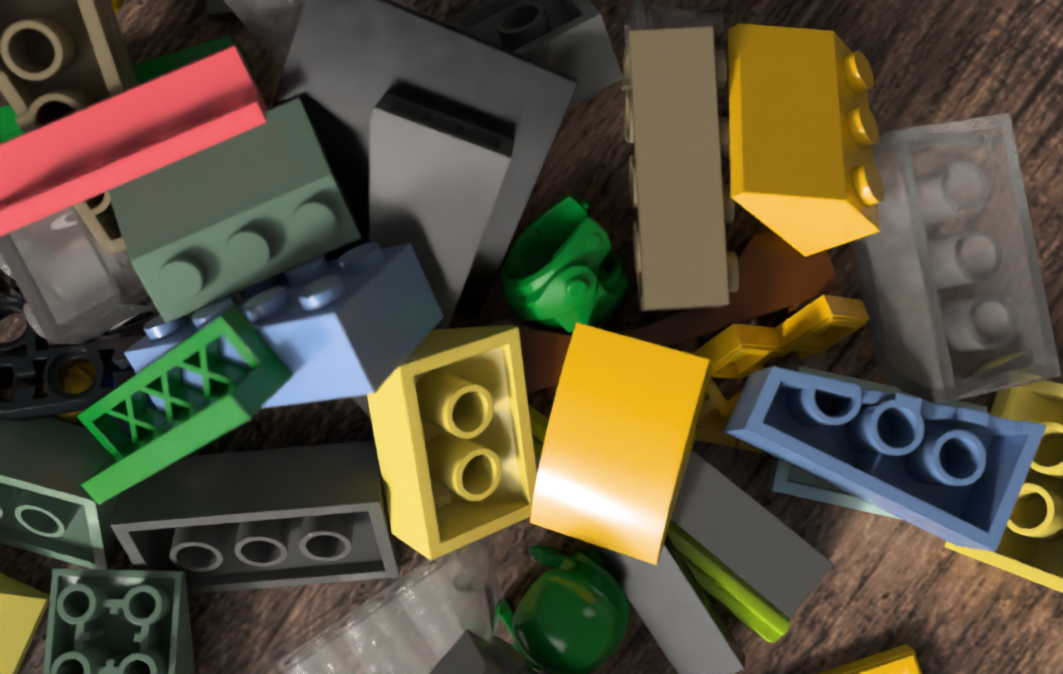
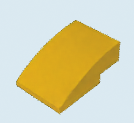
(619, 441)

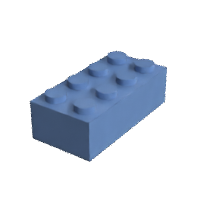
(330, 322)

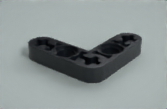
(30, 357)

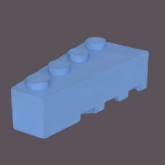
(908, 456)

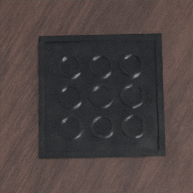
(360, 49)

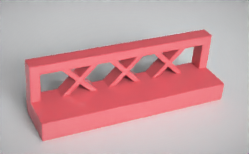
(127, 136)

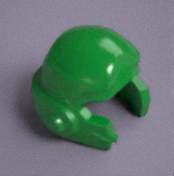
(564, 269)
(569, 614)

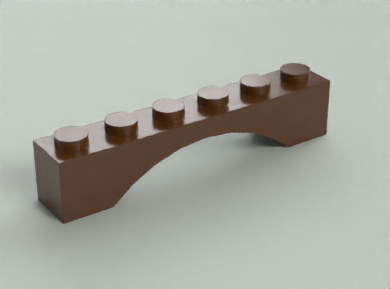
(769, 280)

